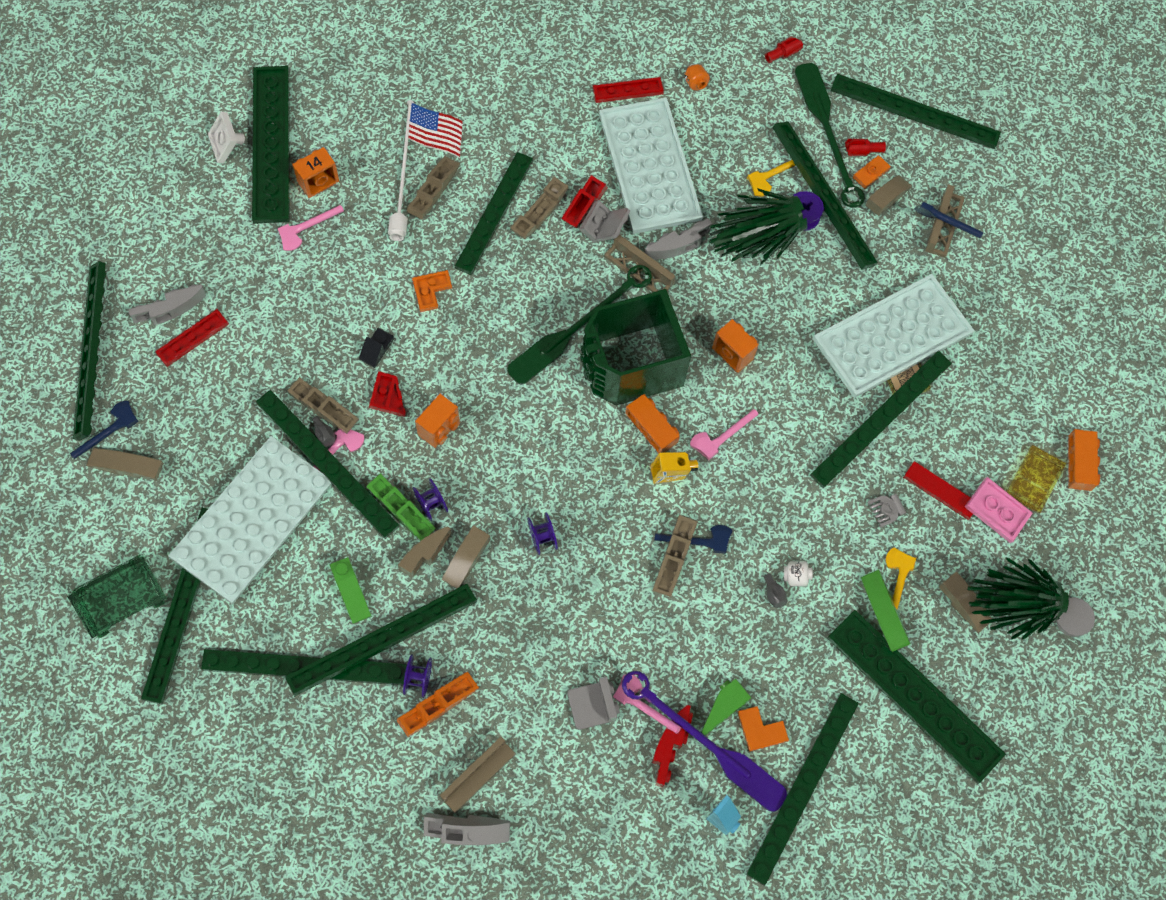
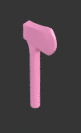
(289, 233)
(352, 440)
(708, 448)
(635, 685)

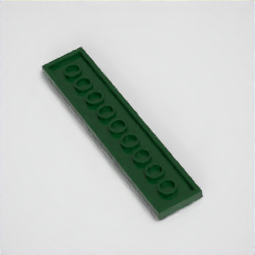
(271, 145)
(917, 697)

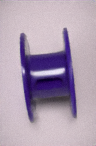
(814, 206)
(430, 499)
(542, 533)
(423, 677)

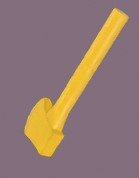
(758, 180)
(898, 560)

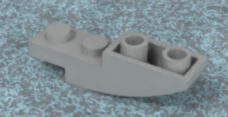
(675, 245)
(176, 304)
(469, 831)

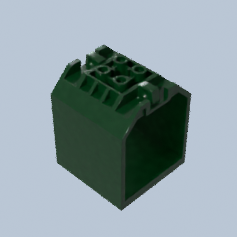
(626, 318)

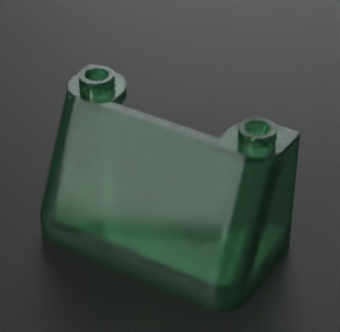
(117, 595)

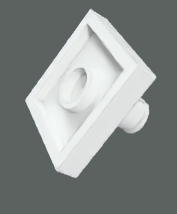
(223, 137)

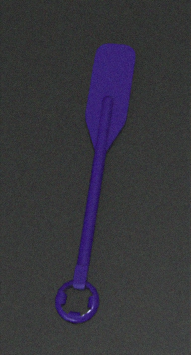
(735, 765)

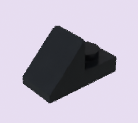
(375, 347)

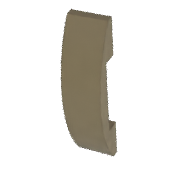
(541, 209)

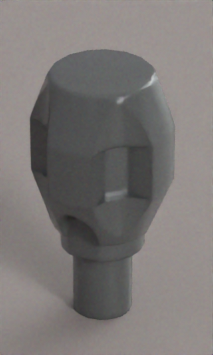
(323, 432)
(775, 592)

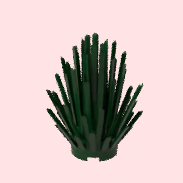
(767, 225)
(1021, 598)

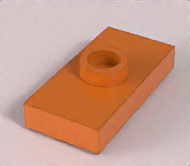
(871, 172)

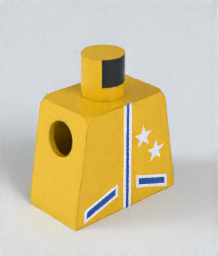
(672, 467)

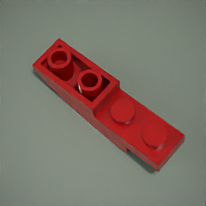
(664, 751)

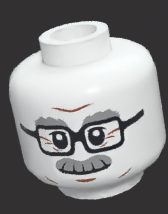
(798, 573)

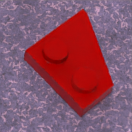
(386, 395)

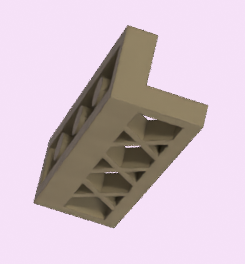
(945, 208)
(639, 258)
(477, 775)

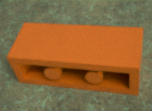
(652, 424)
(1083, 460)

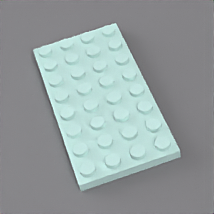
(650, 165)
(893, 335)
(250, 520)

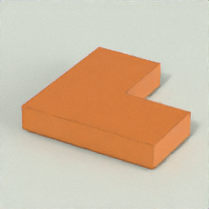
(427, 285)
(758, 735)

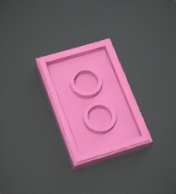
(998, 510)

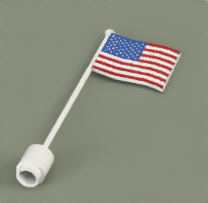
(432, 131)

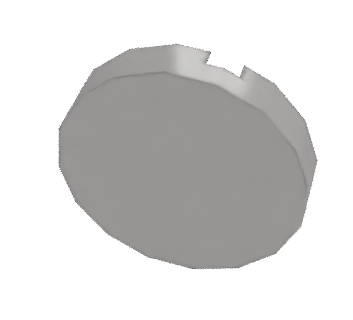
(1078, 618)

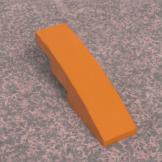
(437, 704)

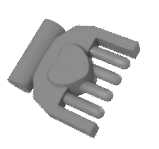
(889, 507)

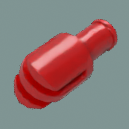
(784, 49)
(863, 147)

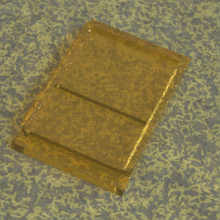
(1035, 478)

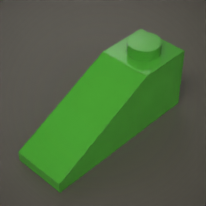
(350, 590)
(728, 701)

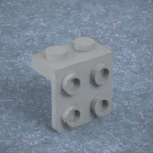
(602, 223)
(593, 704)

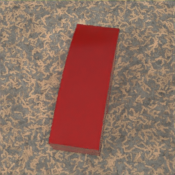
(583, 201)

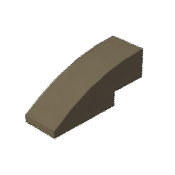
(888, 195)
(424, 551)
(466, 557)
(956, 590)

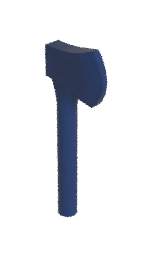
(928, 211)
(125, 418)
(718, 542)

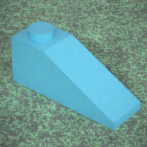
(725, 816)

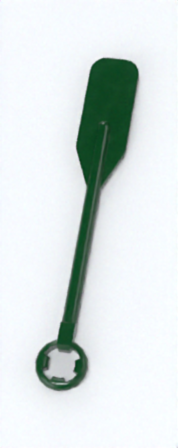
(819, 105)
(553, 345)

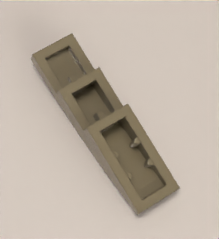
(433, 187)
(322, 405)
(125, 463)
(675, 555)

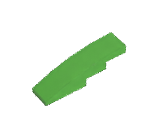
(400, 507)
(885, 610)

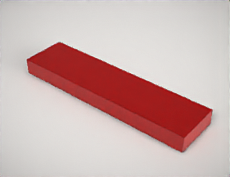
(628, 89)
(192, 337)
(938, 489)

